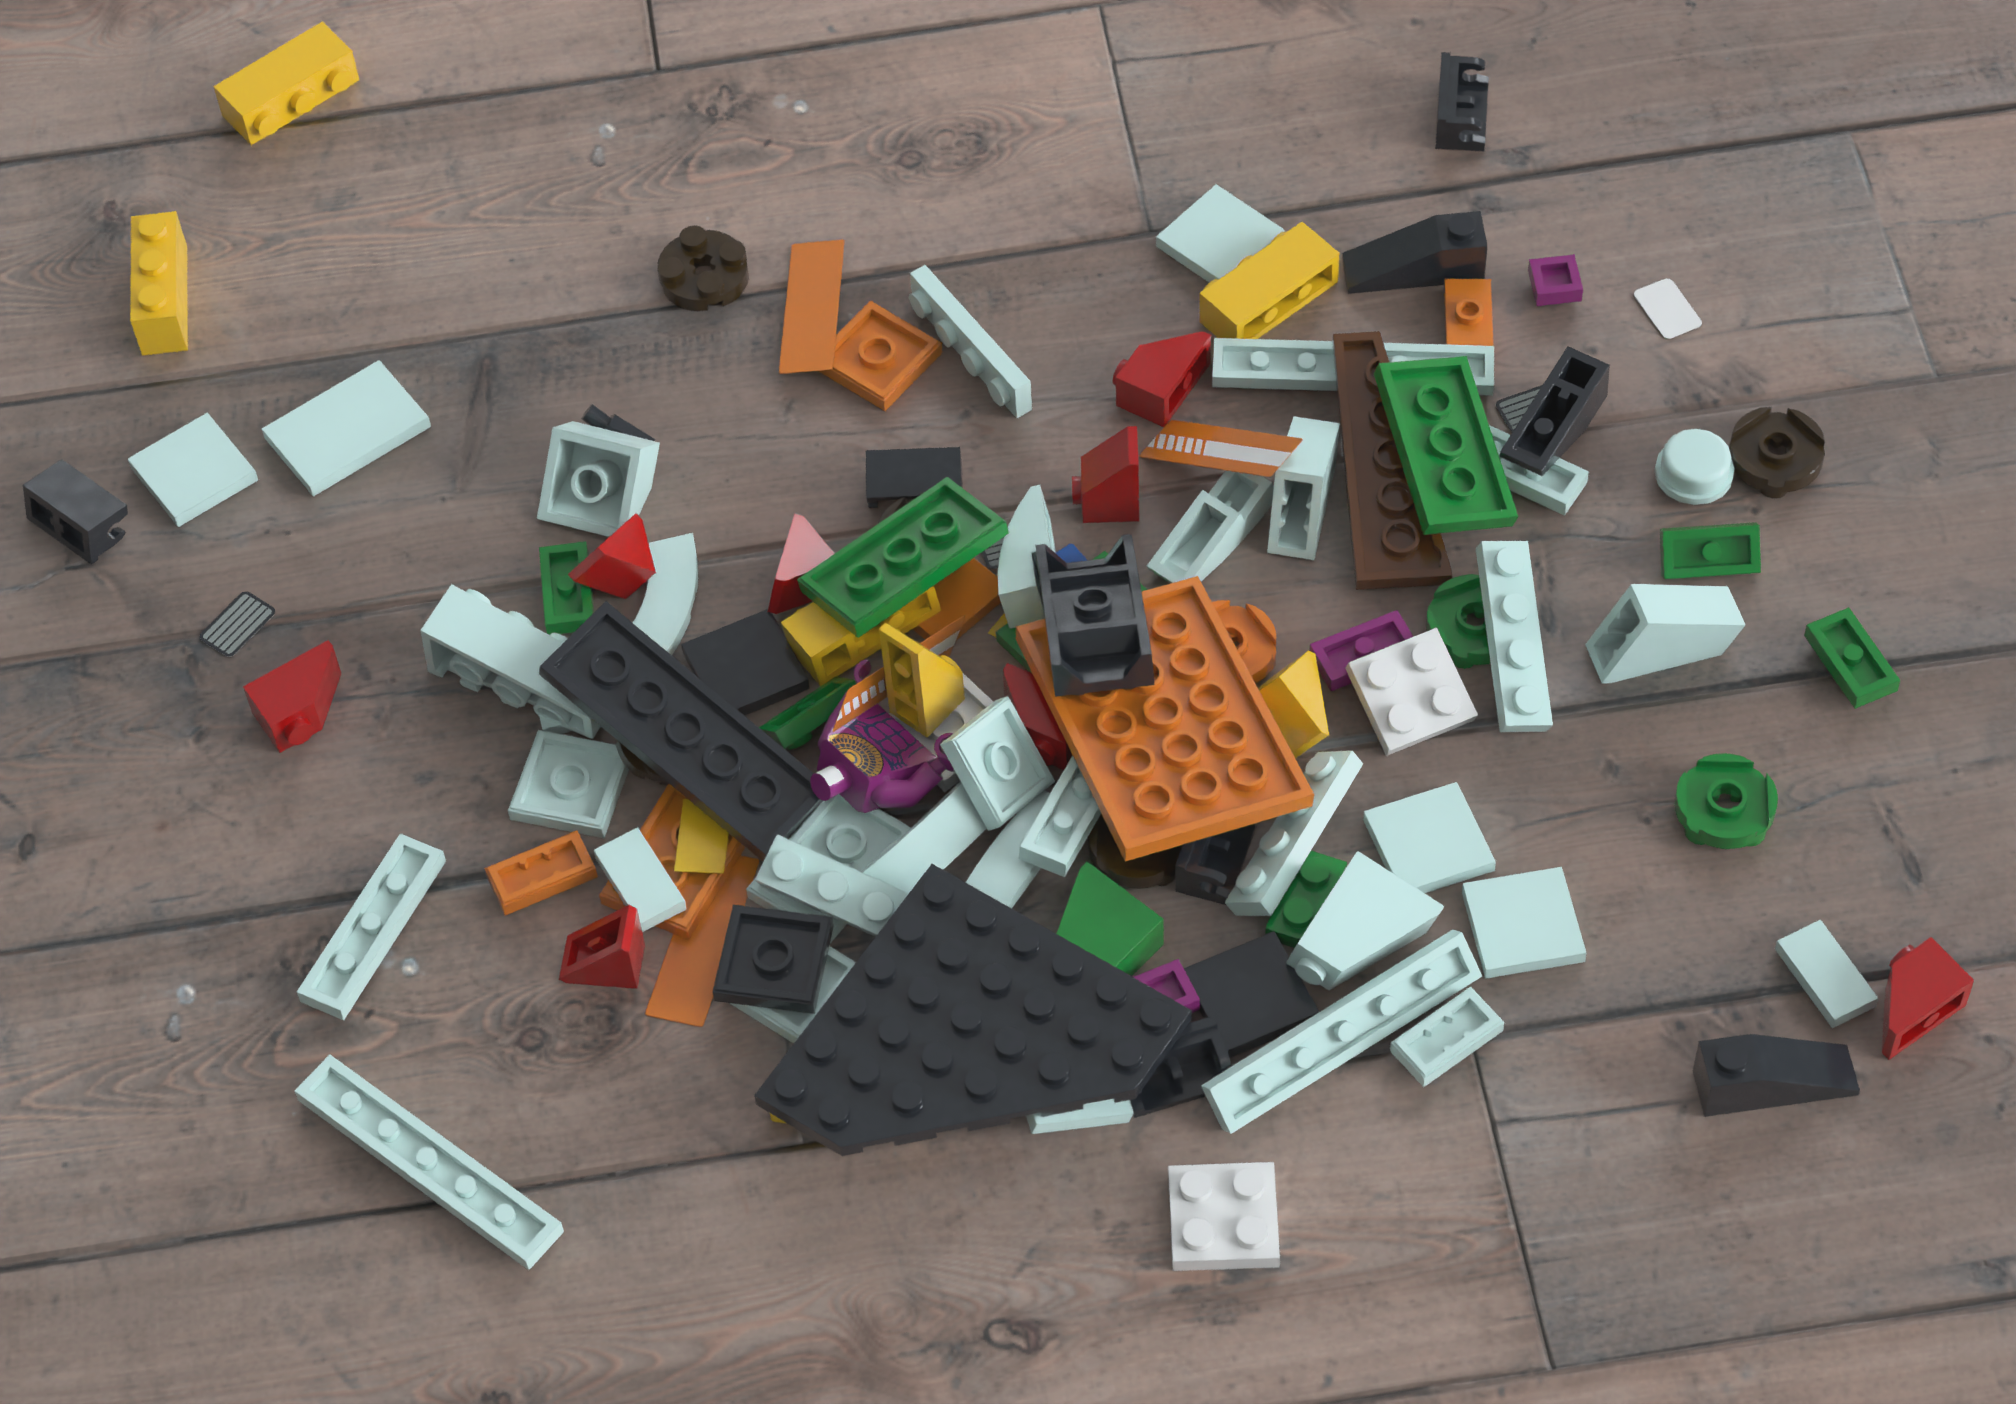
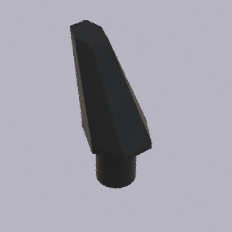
(597, 418)

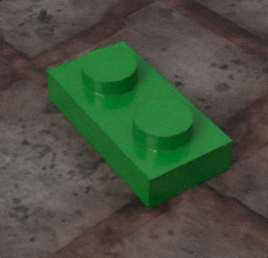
(1710, 550)
(564, 601)
(1852, 658)
(795, 723)
(1305, 897)

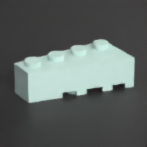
(498, 652)

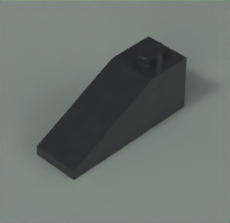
(1420, 255)
(1558, 412)
(1770, 1072)

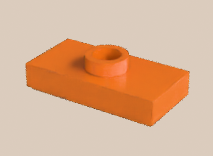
(1468, 312)
(541, 872)

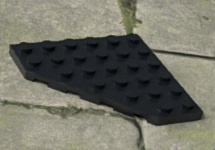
(966, 1024)

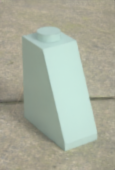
(1303, 489)
(1663, 629)
(1361, 923)

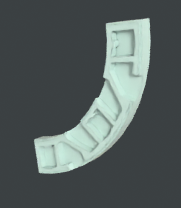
(667, 598)

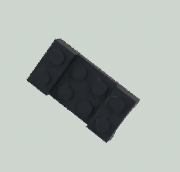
(1095, 621)

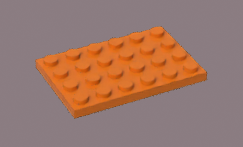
(1179, 753)

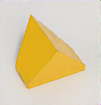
(1297, 703)

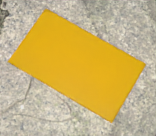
(700, 842)

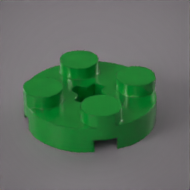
(1448, 614)
(1720, 826)

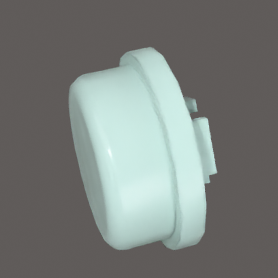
(1695, 467)

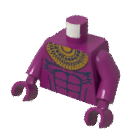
(875, 760)

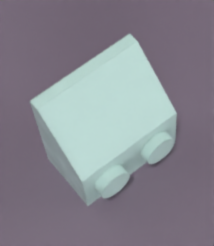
(595, 477)

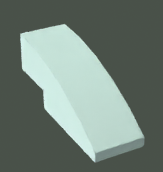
(1213, 527)
(1018, 566)

